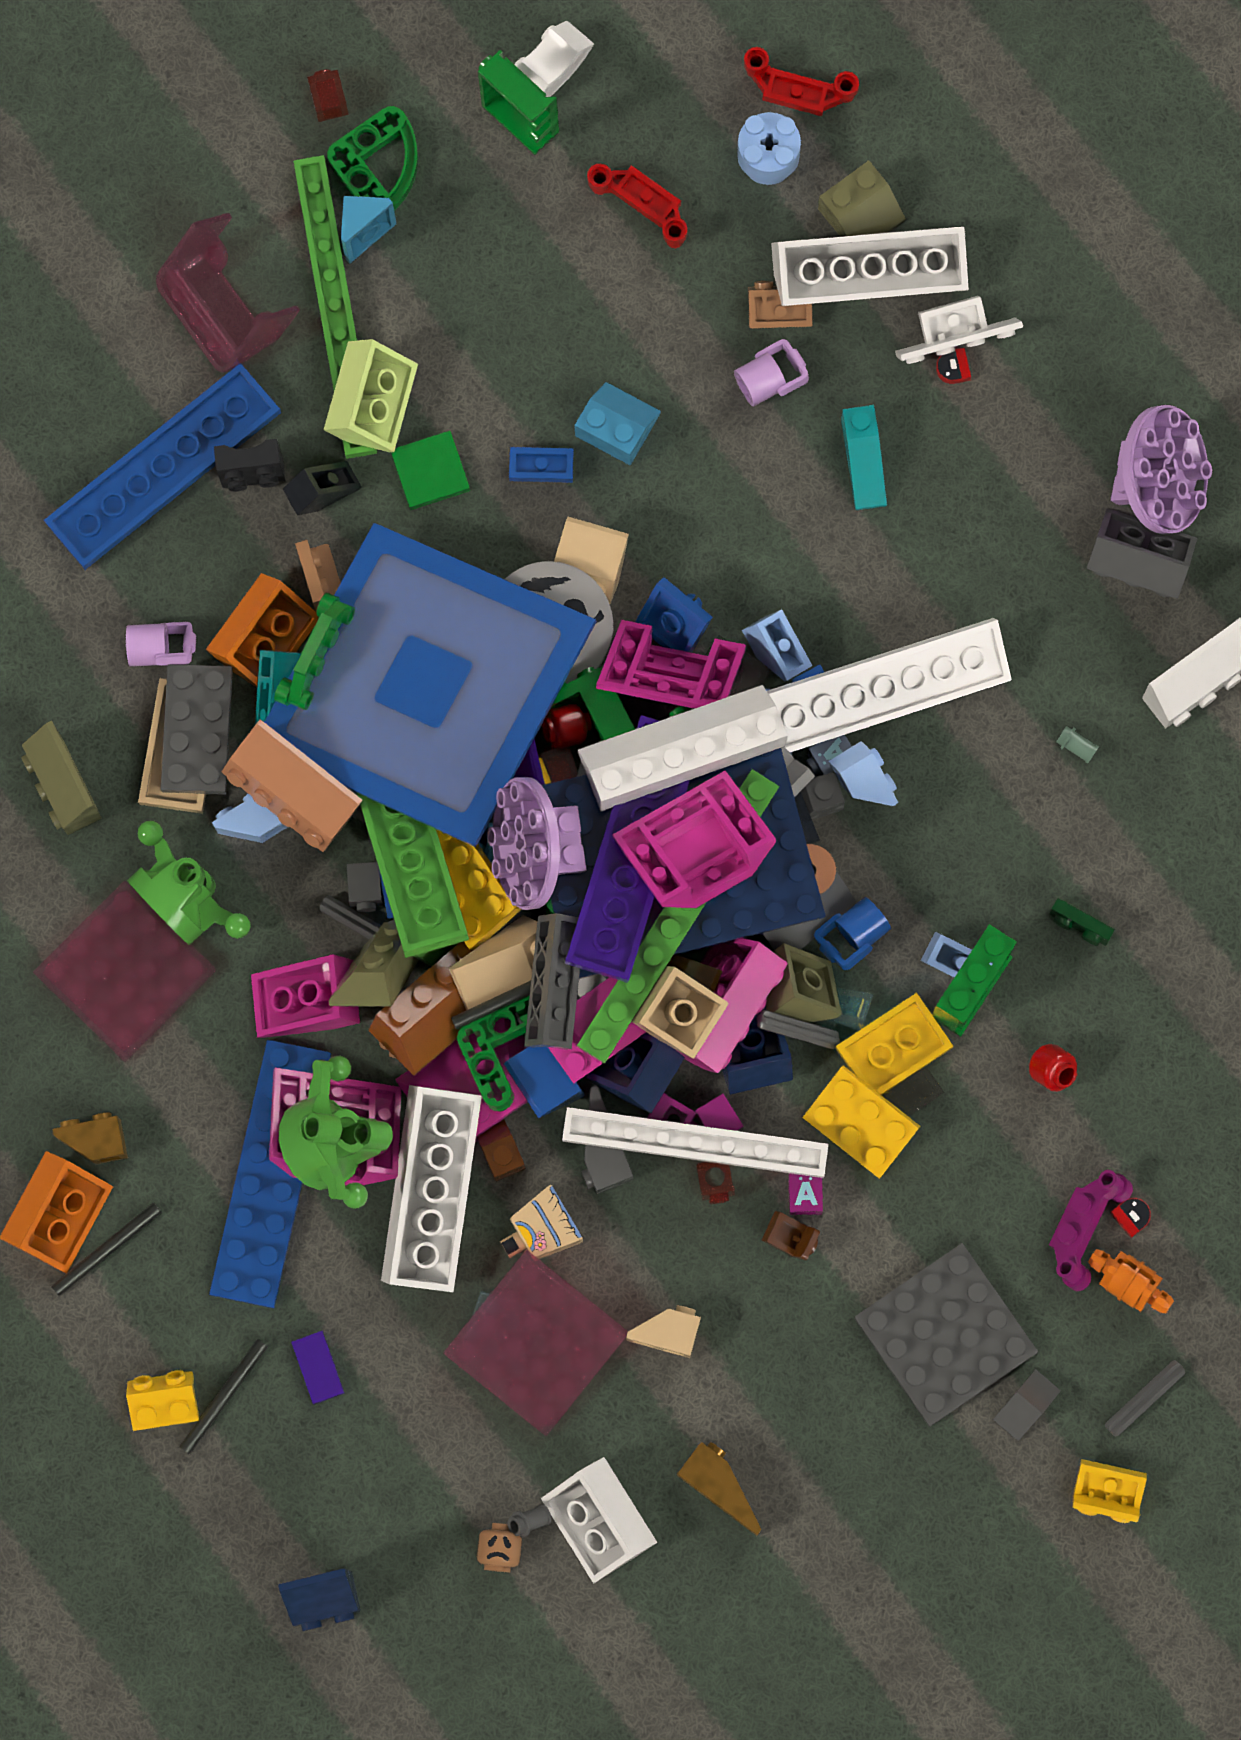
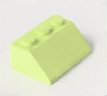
(370, 395)

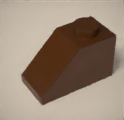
(501, 1151)

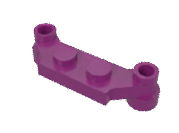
(1080, 1222)

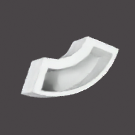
(556, 57)

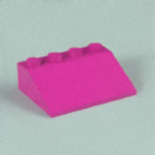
(746, 981)

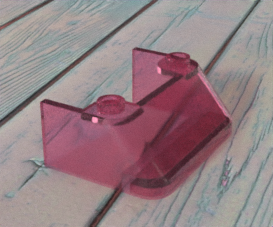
(208, 303)

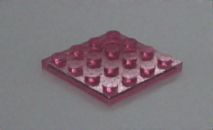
(124, 971)
(536, 1342)

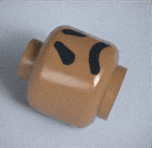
(499, 1548)

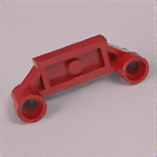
(796, 90)
(643, 196)

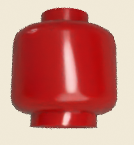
(566, 726)
(1053, 1067)

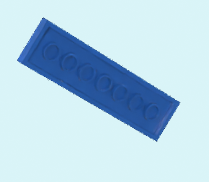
(161, 466)
(262, 1196)

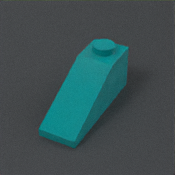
(864, 457)
(272, 669)

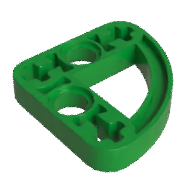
(358, 153)

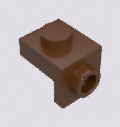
(791, 1236)

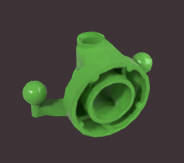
(180, 893)
(328, 1142)

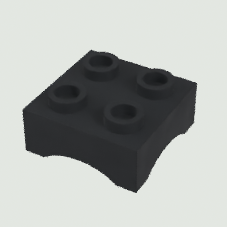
(250, 466)

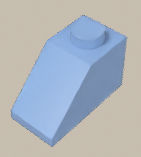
(777, 645)
(945, 954)

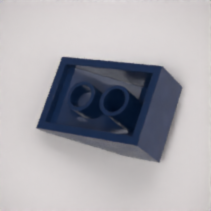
(758, 1061)
(638, 1072)
(320, 1598)

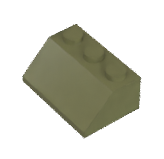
(59, 780)
(376, 971)

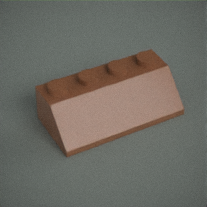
(291, 786)

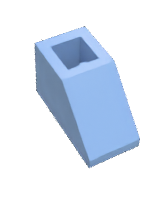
(862, 776)
(248, 821)

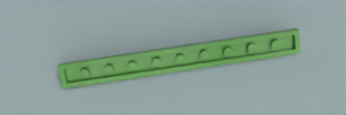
(327, 269)
(655, 953)

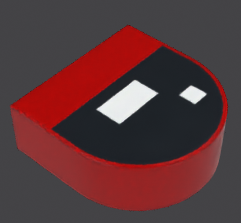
(953, 367)
(1132, 1215)

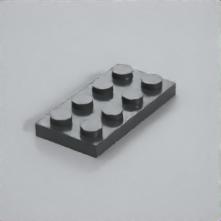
(196, 729)

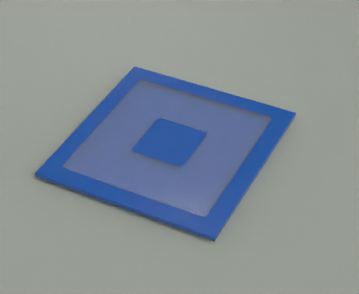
(433, 683)

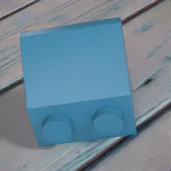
(616, 422)

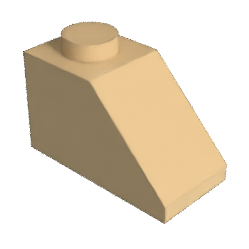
(668, 1331)

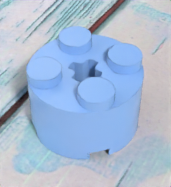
(772, 131)

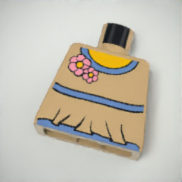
(542, 1227)

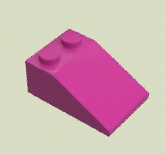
(298, 996)
(576, 1061)

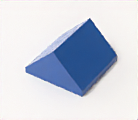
(542, 1080)

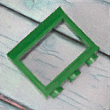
(517, 102)
(959, 1002)

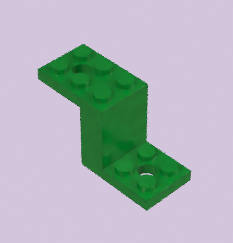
(603, 706)

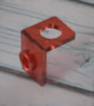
(715, 1194)

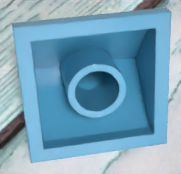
(364, 223)

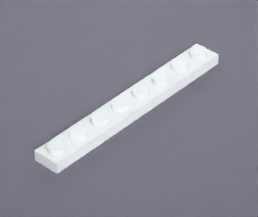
(695, 1142)

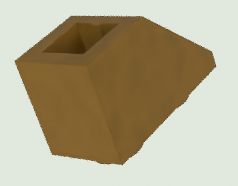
(96, 1139)

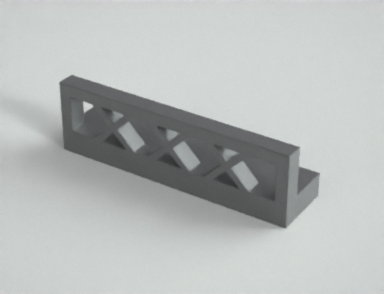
(552, 985)

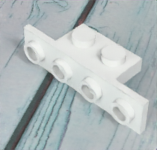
(955, 325)

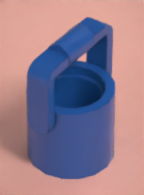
(859, 926)

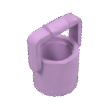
(763, 377)
(150, 644)

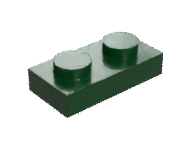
(1092, 929)

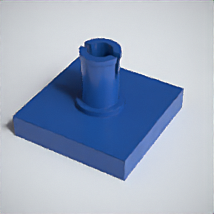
(674, 617)

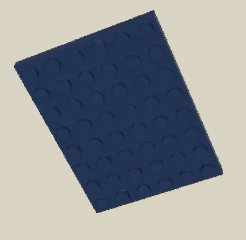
(773, 898)

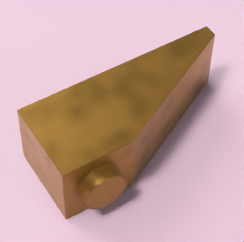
(715, 1480)

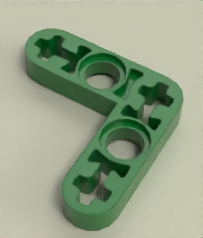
(489, 1039)

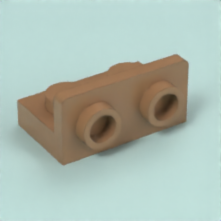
(768, 312)
(318, 570)

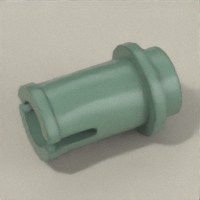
(1077, 744)

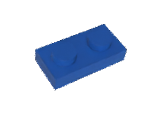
(541, 464)

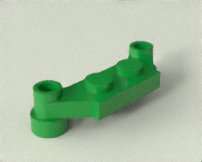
(311, 662)

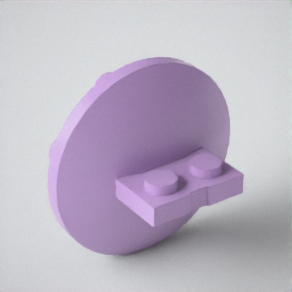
(1161, 469)
(533, 842)

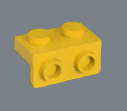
(162, 1400)
(1109, 1491)

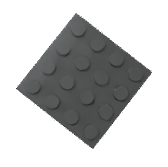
(945, 1334)

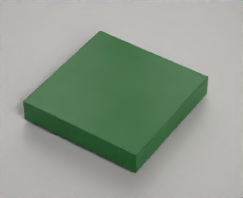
(430, 470)

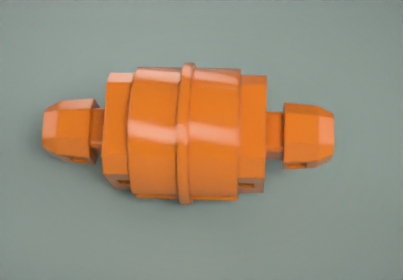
(1131, 1281)

